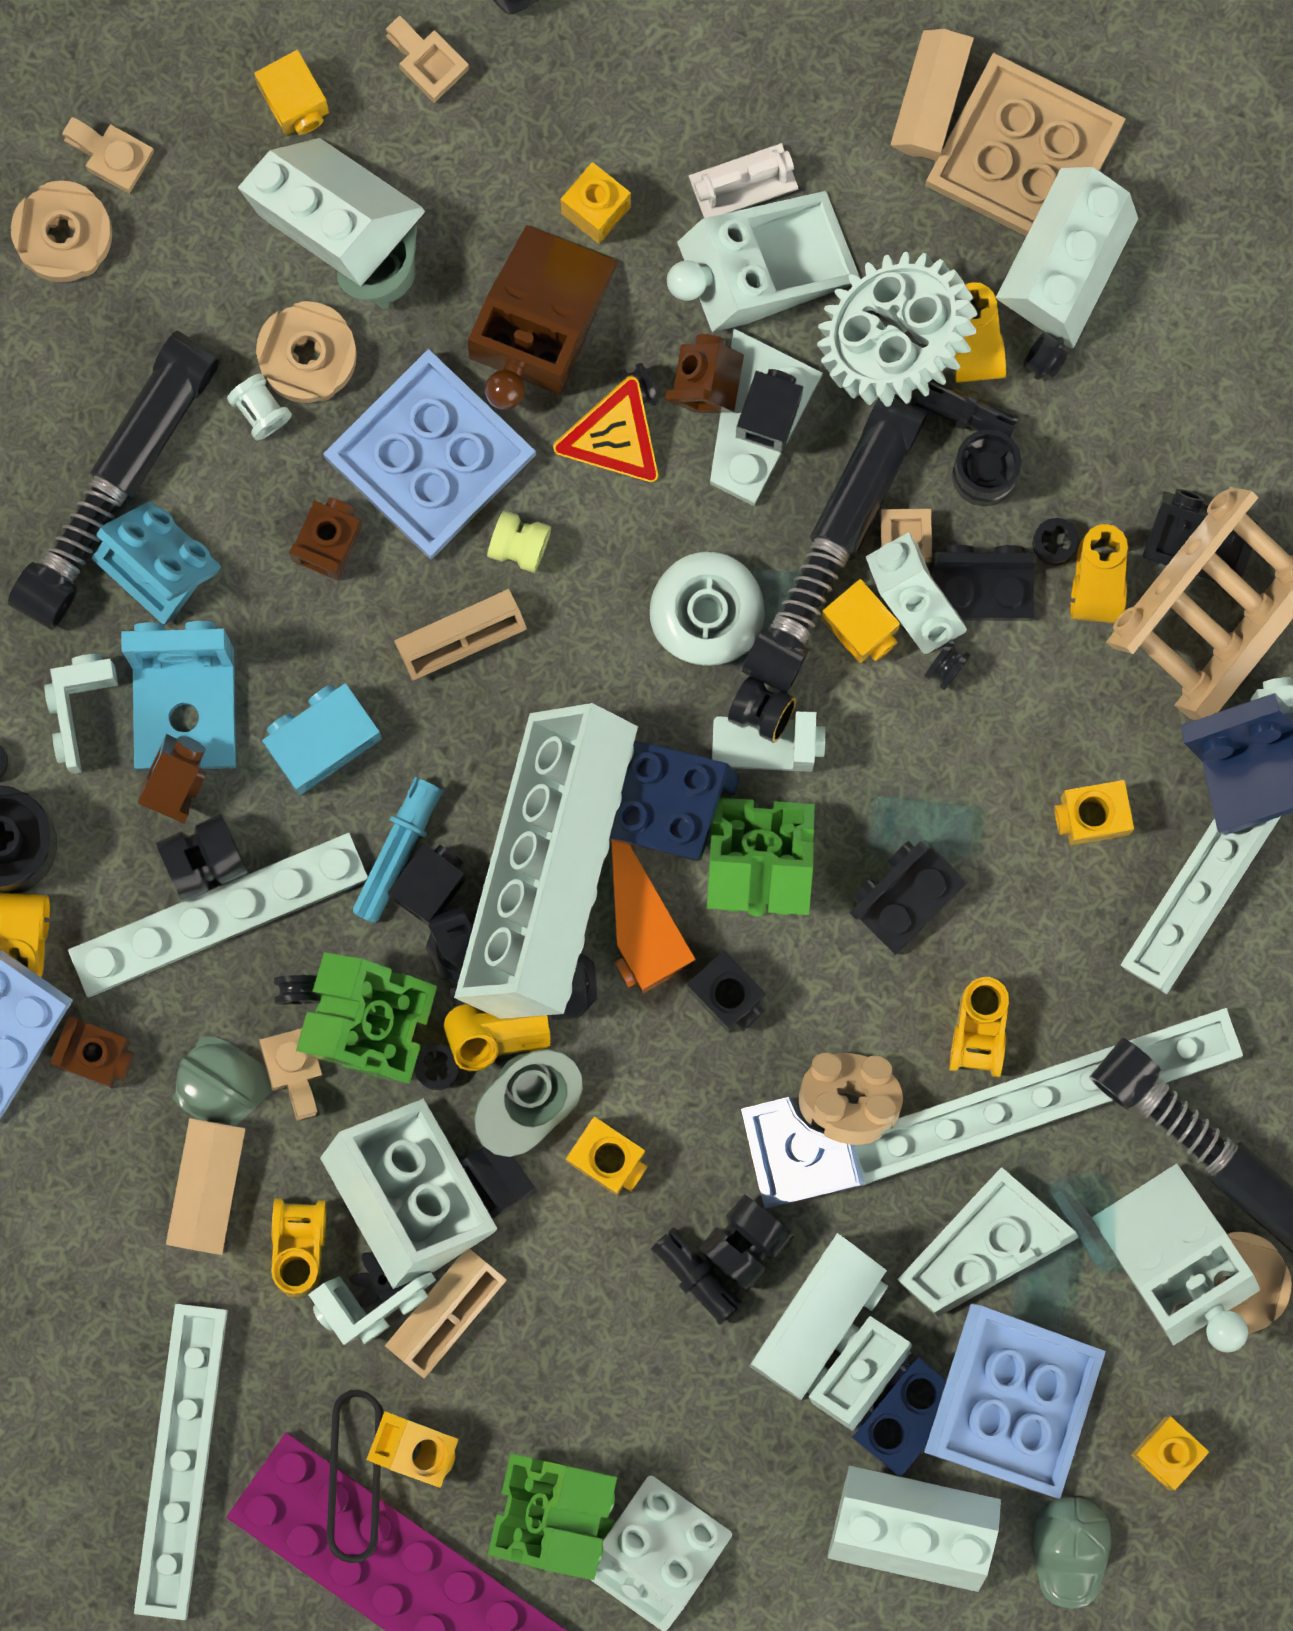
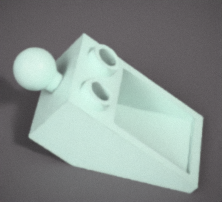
(762, 260)
(1176, 1257)

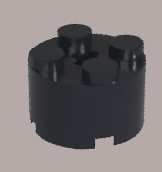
(34, 842)

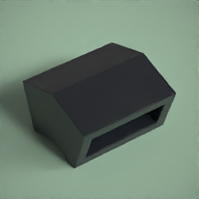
(497, 1180)

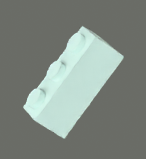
(330, 206)
(1069, 252)
(407, 1192)
(820, 1318)
(915, 1529)

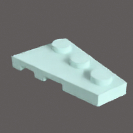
(738, 464)
(985, 1244)

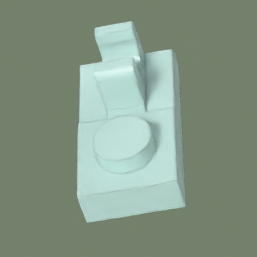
(860, 1373)

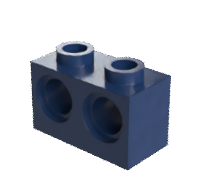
(914, 1422)

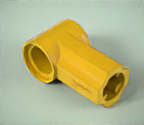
(480, 1037)

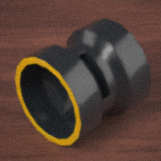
(761, 709)

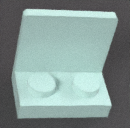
(659, 1553)

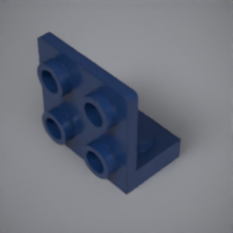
(1246, 761)
(670, 800)

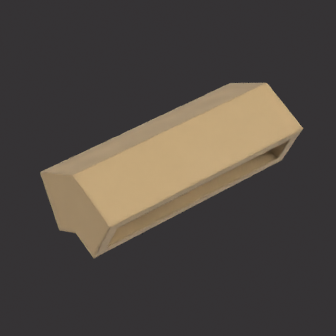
(931, 93)
(456, 628)
(205, 1186)
(446, 1313)

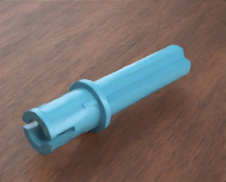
(407, 828)

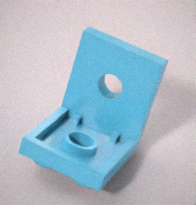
(179, 670)

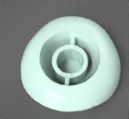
(707, 609)

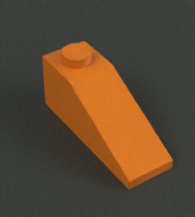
(645, 932)

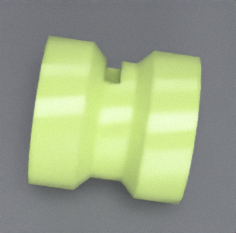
(519, 541)

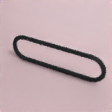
(333, 1480)

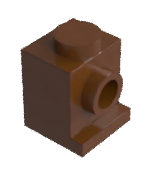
(707, 376)
(331, 555)
(174, 777)
(71, 1053)

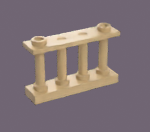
(1235, 651)

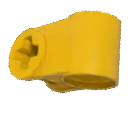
(987, 350)
(1099, 584)
(24, 928)
(980, 1031)
(298, 1242)

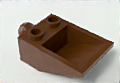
(543, 309)

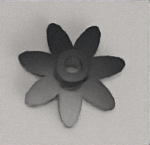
(371, 1281)

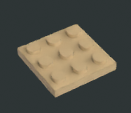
(1016, 141)

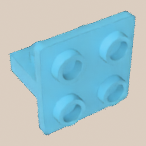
(154, 559)

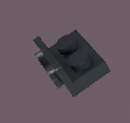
(1176, 522)
(987, 584)
(908, 895)

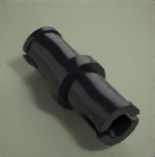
(967, 409)
(697, 1276)

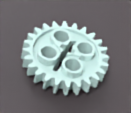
(919, 293)

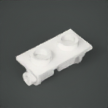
(744, 181)

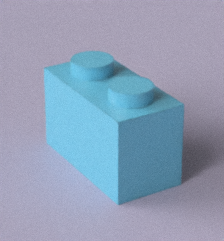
(321, 737)

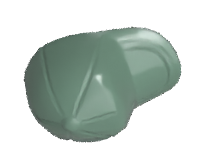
(1071, 1551)

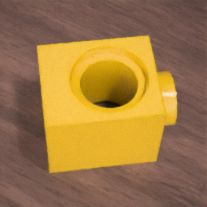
(292, 94)
(595, 203)
(861, 623)
(1110, 797)
(591, 1141)
(395, 1446)
(1169, 1453)

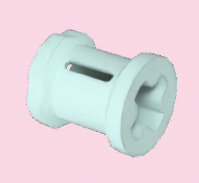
(259, 406)

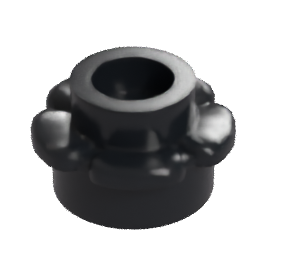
(1046, 356)

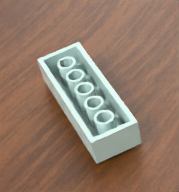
(546, 862)

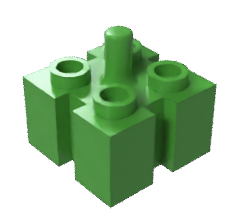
(761, 857)
(366, 1018)
(553, 1517)

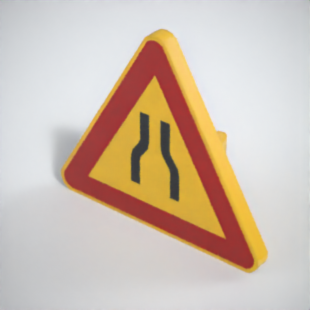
(613, 435)

